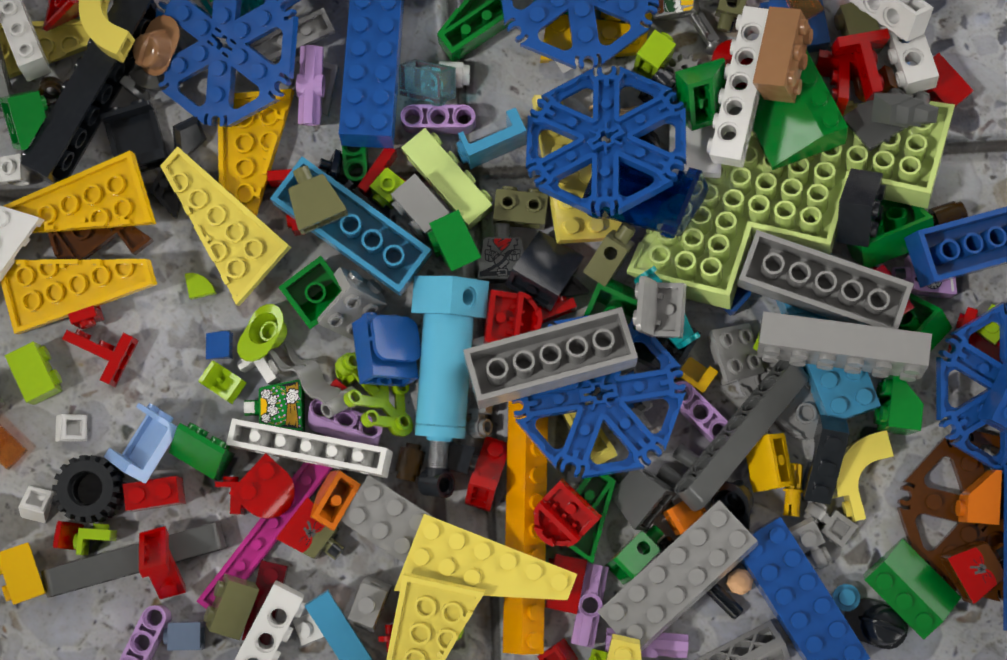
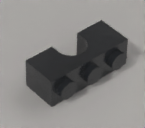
(829, 449)

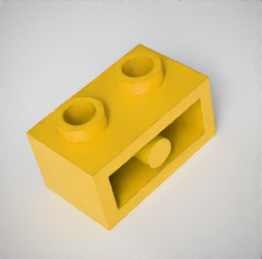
(770, 464)
(20, 574)

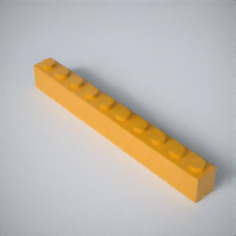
(524, 490)

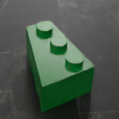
(470, 27)
(452, 241)
(598, 494)

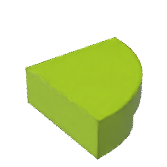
(198, 286)

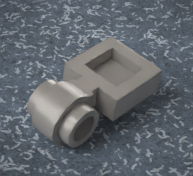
(478, 425)
(835, 527)
(809, 538)

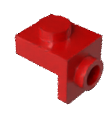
(86, 317)
(230, 482)

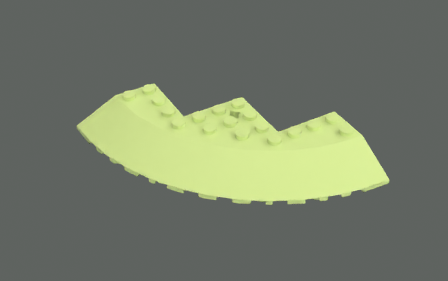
(787, 202)

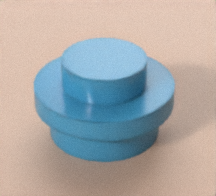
(846, 597)

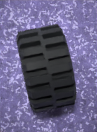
(68, 485)

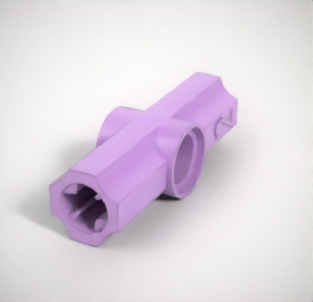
(310, 85)
(587, 623)
(667, 645)

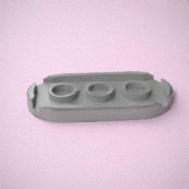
(799, 416)

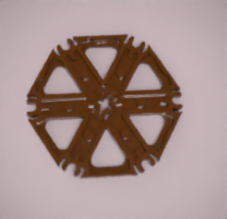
(942, 505)

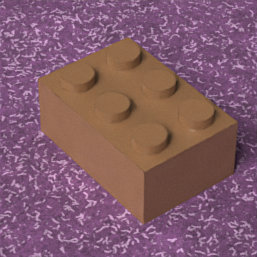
(782, 54)

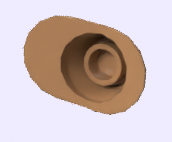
(157, 45)

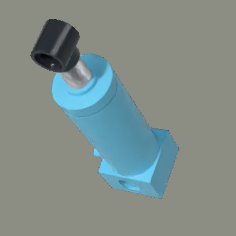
(443, 384)

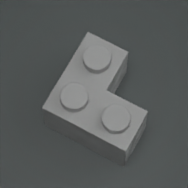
(419, 206)

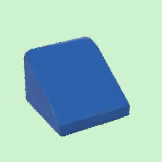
(740, 298)
(219, 345)

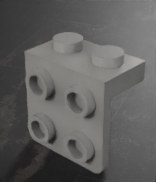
(355, 299)
(660, 308)

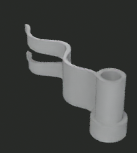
(314, 383)

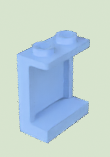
(146, 445)

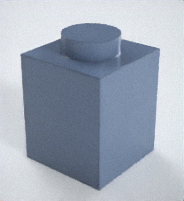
(184, 636)

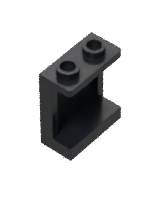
(136, 130)
(544, 270)

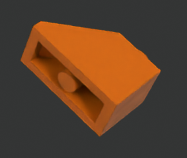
(334, 498)
(981, 500)
(681, 517)

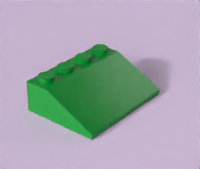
(799, 128)

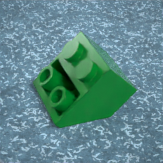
(699, 91)
(900, 407)
(197, 450)

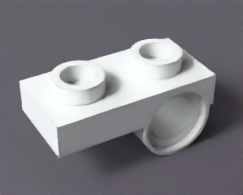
(13, 172)

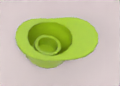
(264, 332)

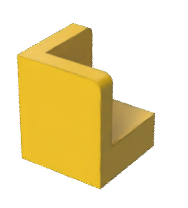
(697, 374)

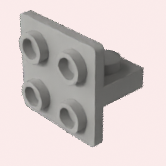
(734, 353)

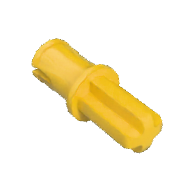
(793, 493)

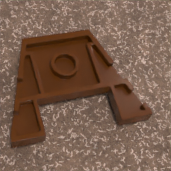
(84, 243)

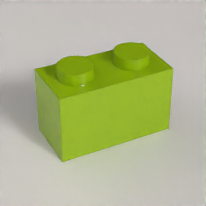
(654, 54)
(34, 373)

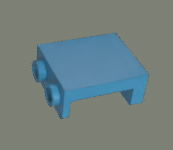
(494, 145)

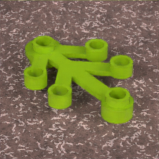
(378, 399)

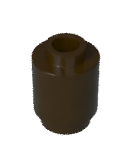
(53, 82)
(948, 212)
(409, 462)

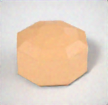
(739, 581)

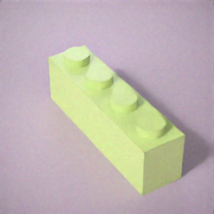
(447, 178)

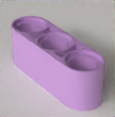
(427, 112)
(712, 417)
(332, 426)
(152, 631)

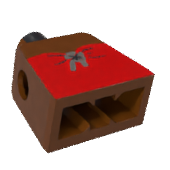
(974, 568)

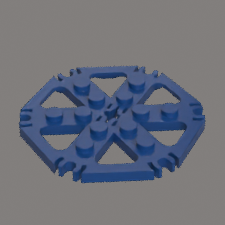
(582, 26)
(239, 35)
(606, 157)
(982, 370)
(615, 414)

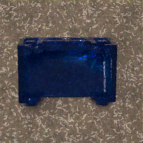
(665, 212)

